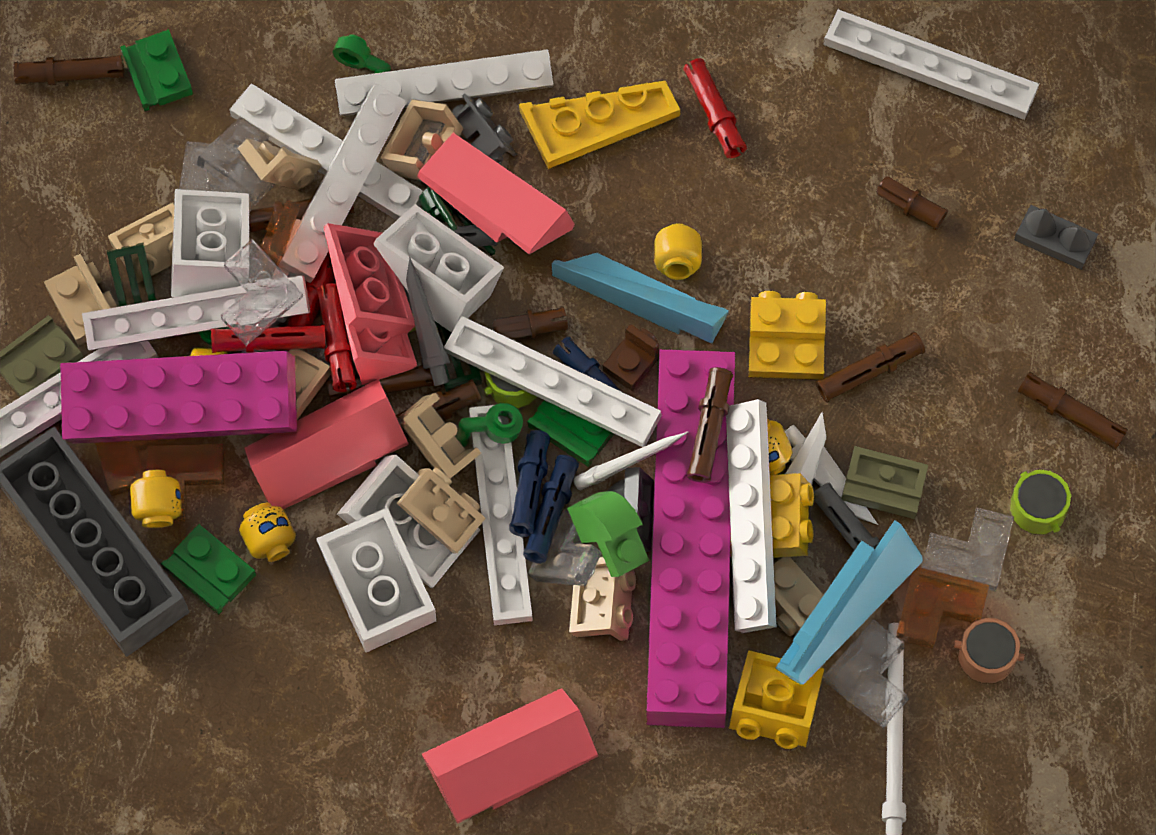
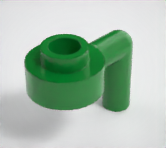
(355, 53)
(491, 425)

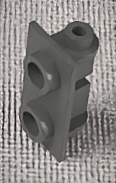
(476, 119)

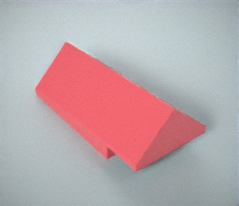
(494, 196)
(371, 303)
(327, 446)
(511, 755)

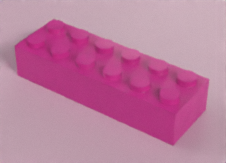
(178, 397)

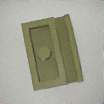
(37, 356)
(884, 482)

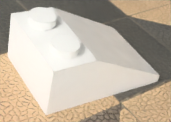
(205, 235)
(450, 269)
(383, 490)
(377, 580)

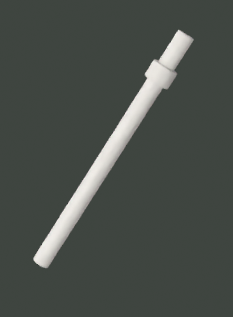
(894, 809)

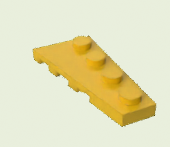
(588, 123)

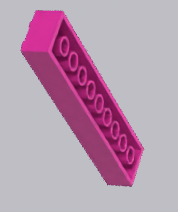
(689, 555)

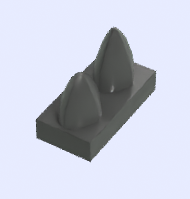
(1056, 237)
(638, 491)

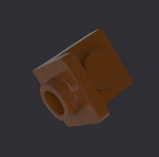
(633, 357)

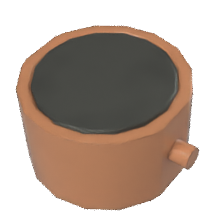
(989, 650)

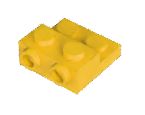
(787, 336)
(789, 513)
(773, 703)

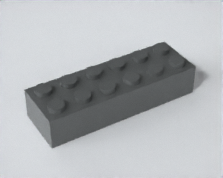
(91, 542)

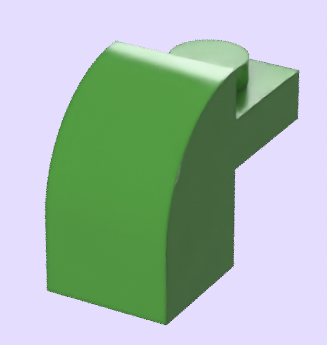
(613, 525)

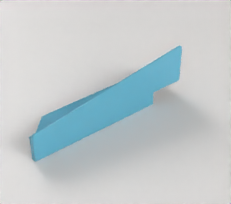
(642, 295)
(850, 600)

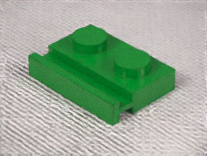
(156, 70)
(570, 432)
(208, 569)

